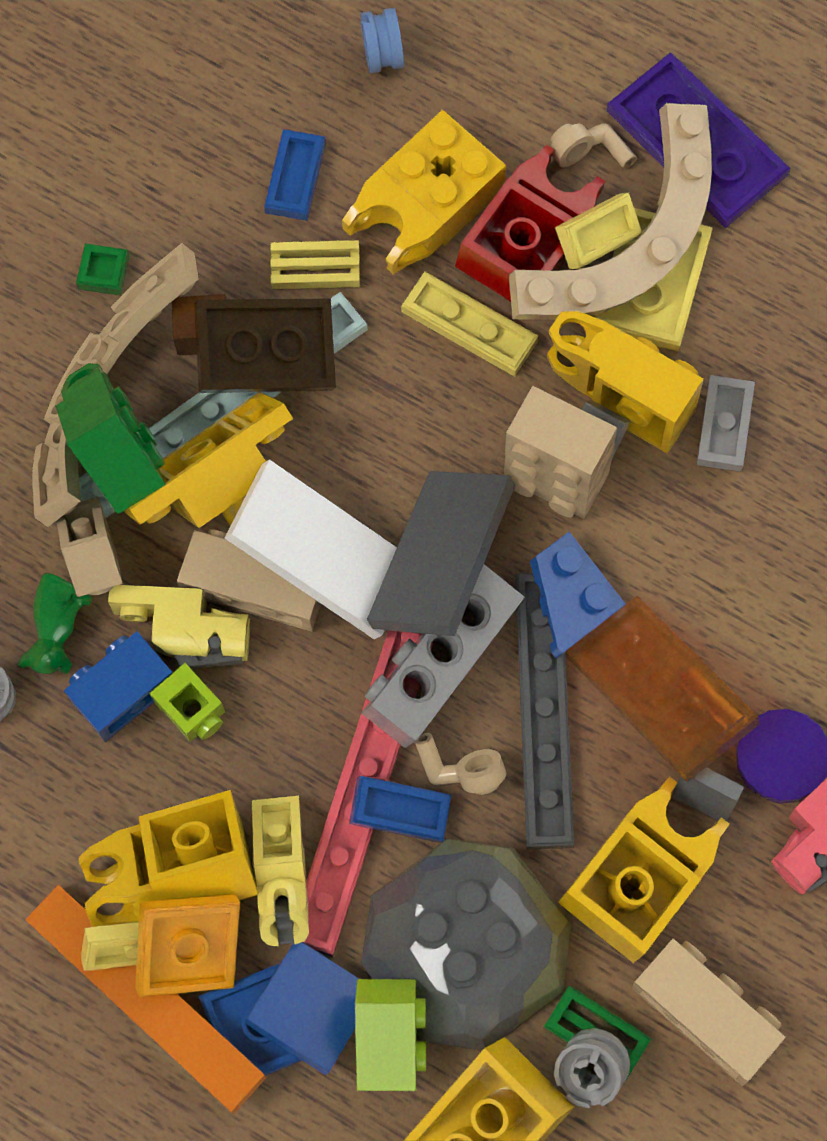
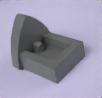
(709, 793)

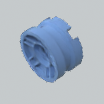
(382, 40)

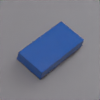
(295, 175)
(400, 809)

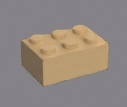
(558, 453)

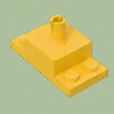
(216, 465)

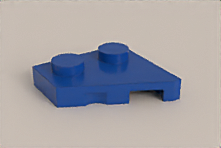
(572, 592)

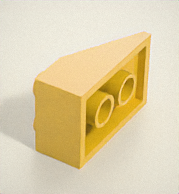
(496, 1101)

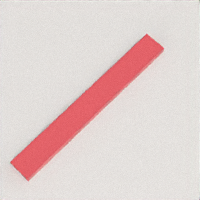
(344, 845)

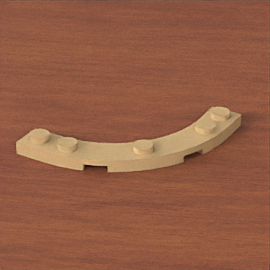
(658, 248)
(55, 465)

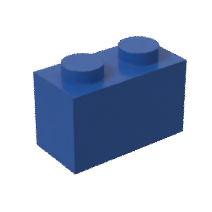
(118, 685)

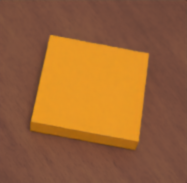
(187, 945)

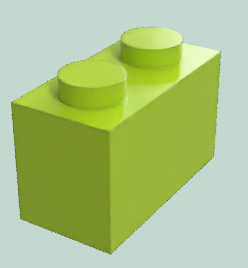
(387, 1034)

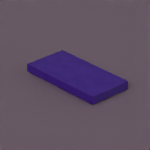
(741, 162)

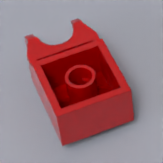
(520, 226)

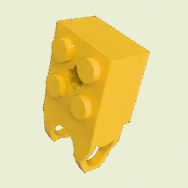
(428, 190)
(627, 377)
(172, 855)
(653, 860)

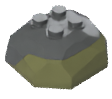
(475, 939)

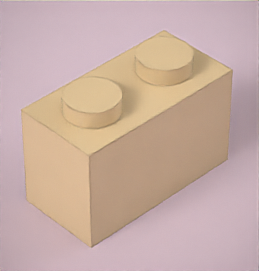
(89, 549)

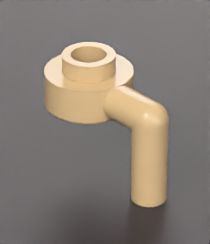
(575, 141)
(476, 772)

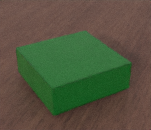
(102, 269)

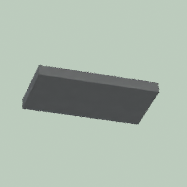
(441, 553)

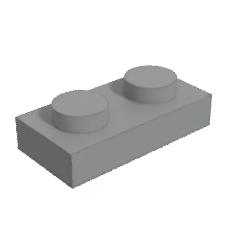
(725, 423)

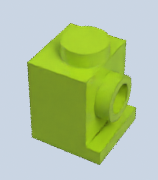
(181, 690)

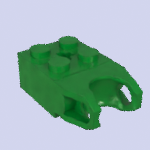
(109, 438)

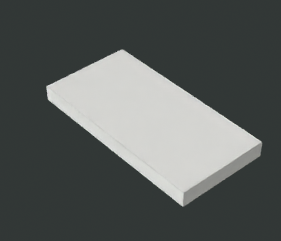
(312, 544)

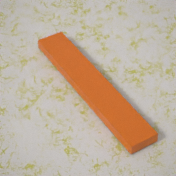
(163, 1017)

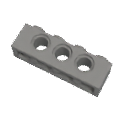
(408, 717)

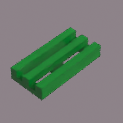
(600, 1012)

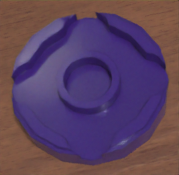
(783, 756)

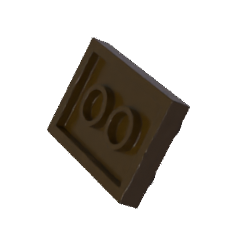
(264, 345)

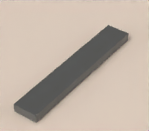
(543, 726)

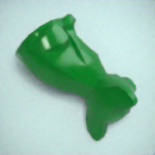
(54, 619)

